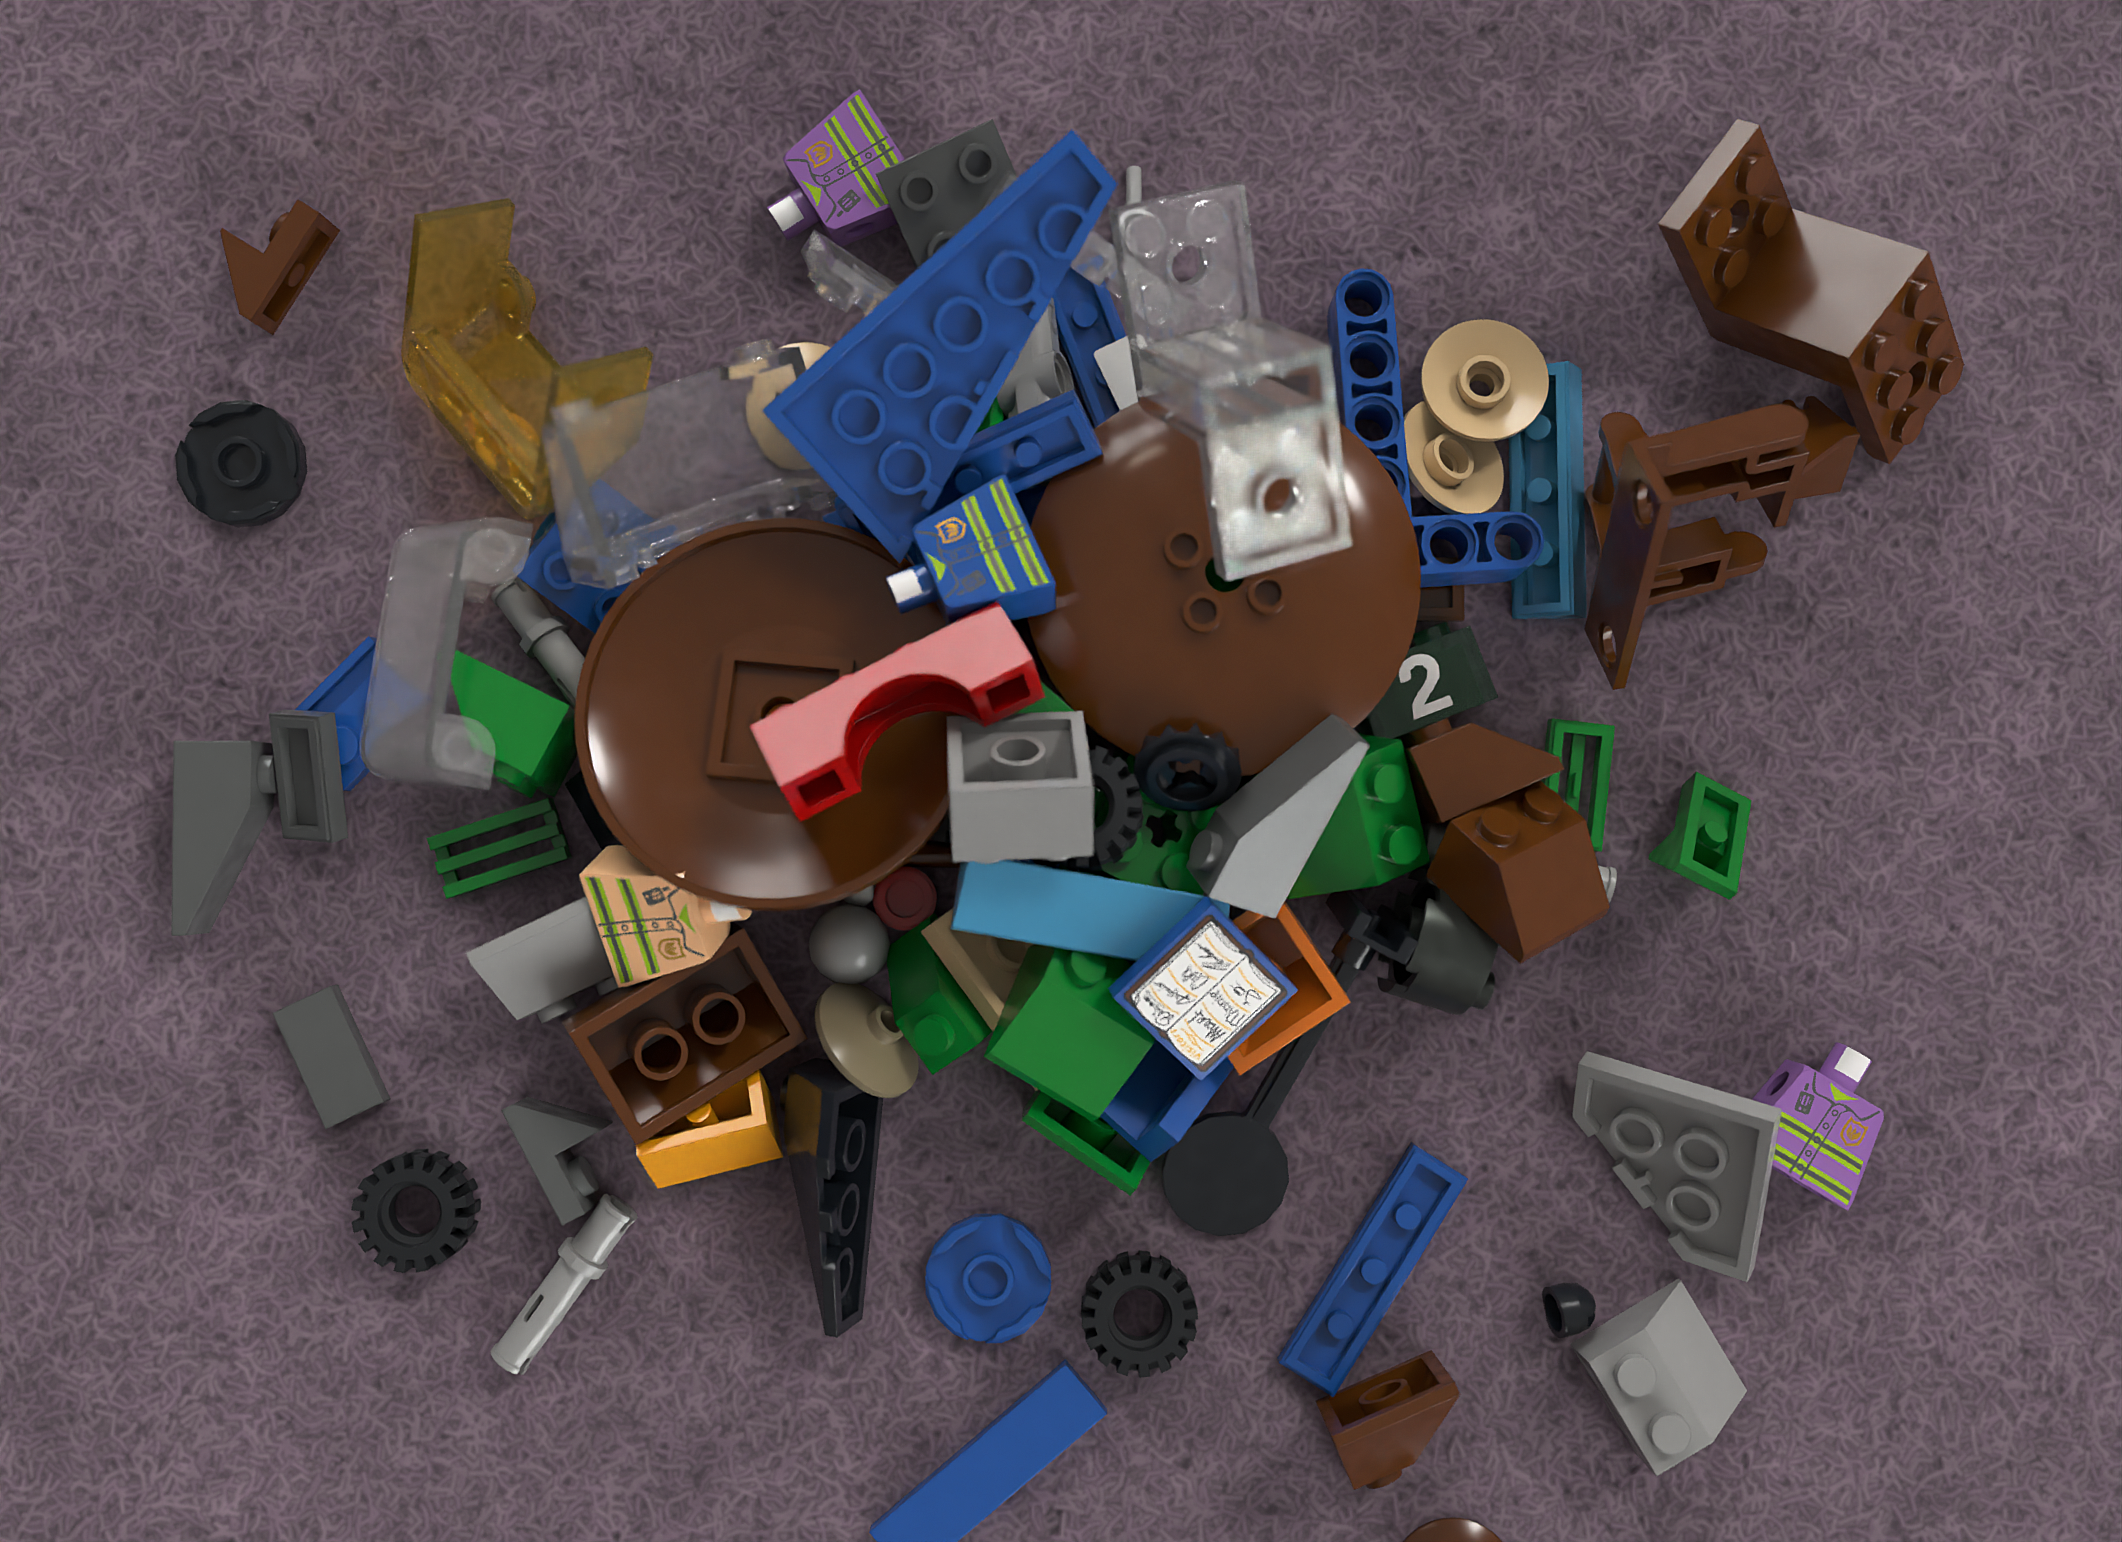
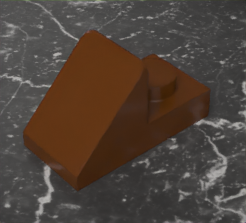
(272, 280)

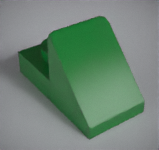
(1707, 836)

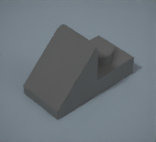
(545, 1137)

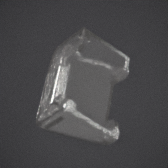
(674, 465)
(404, 718)

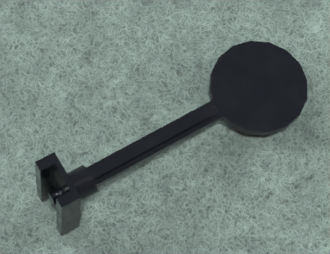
(1229, 1164)

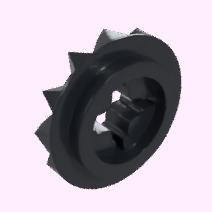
(1187, 791)

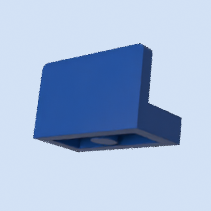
(1161, 1101)

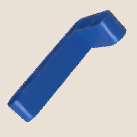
(1381, 401)

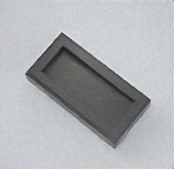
(308, 775)
(331, 1056)

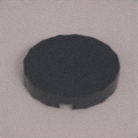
(262, 473)

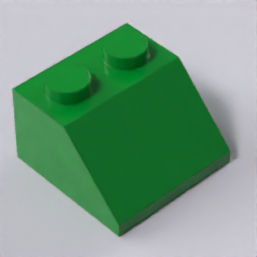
(528, 727)
(1372, 830)
(1068, 1030)

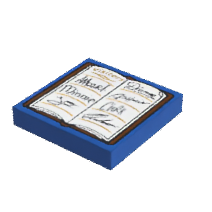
(1202, 988)

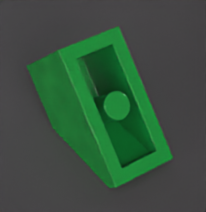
(930, 1003)

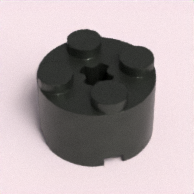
(1451, 956)

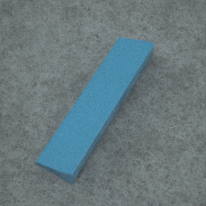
(1549, 487)
(1067, 908)

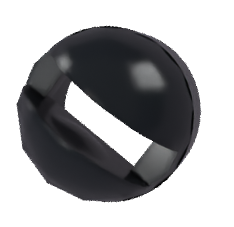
(1574, 1310)

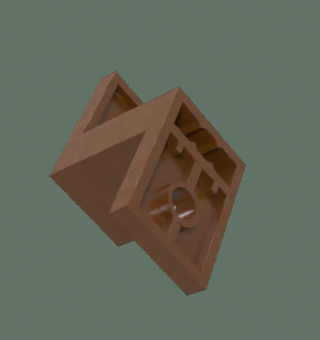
(1813, 292)

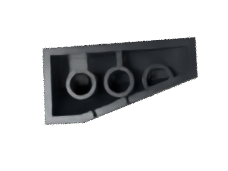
(833, 1164)

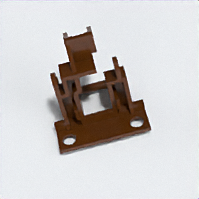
(1758, 454)

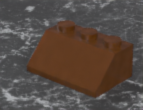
(684, 1035)

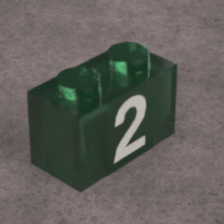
(1435, 681)

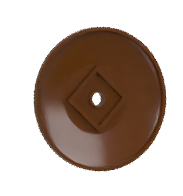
(1155, 645)
(706, 652)

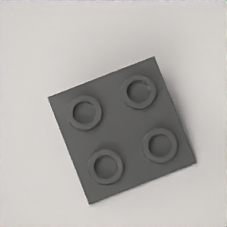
(944, 187)

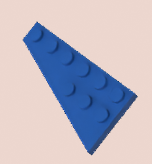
(919, 372)

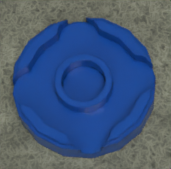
(993, 1253)

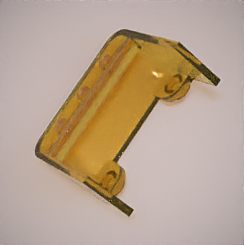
(478, 361)

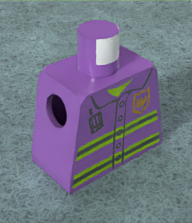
(837, 176)
(1823, 1124)

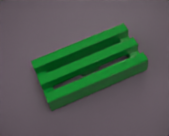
(1601, 768)
(448, 864)

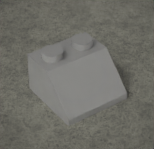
(1020, 788)
(546, 963)
(1662, 1376)

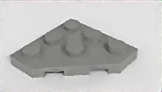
(1694, 1152)

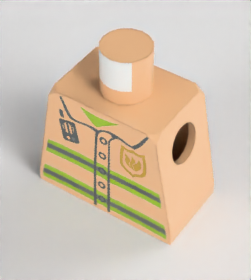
(647, 921)

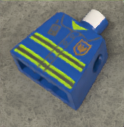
(974, 557)

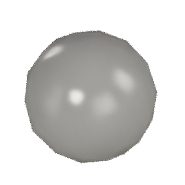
(849, 944)

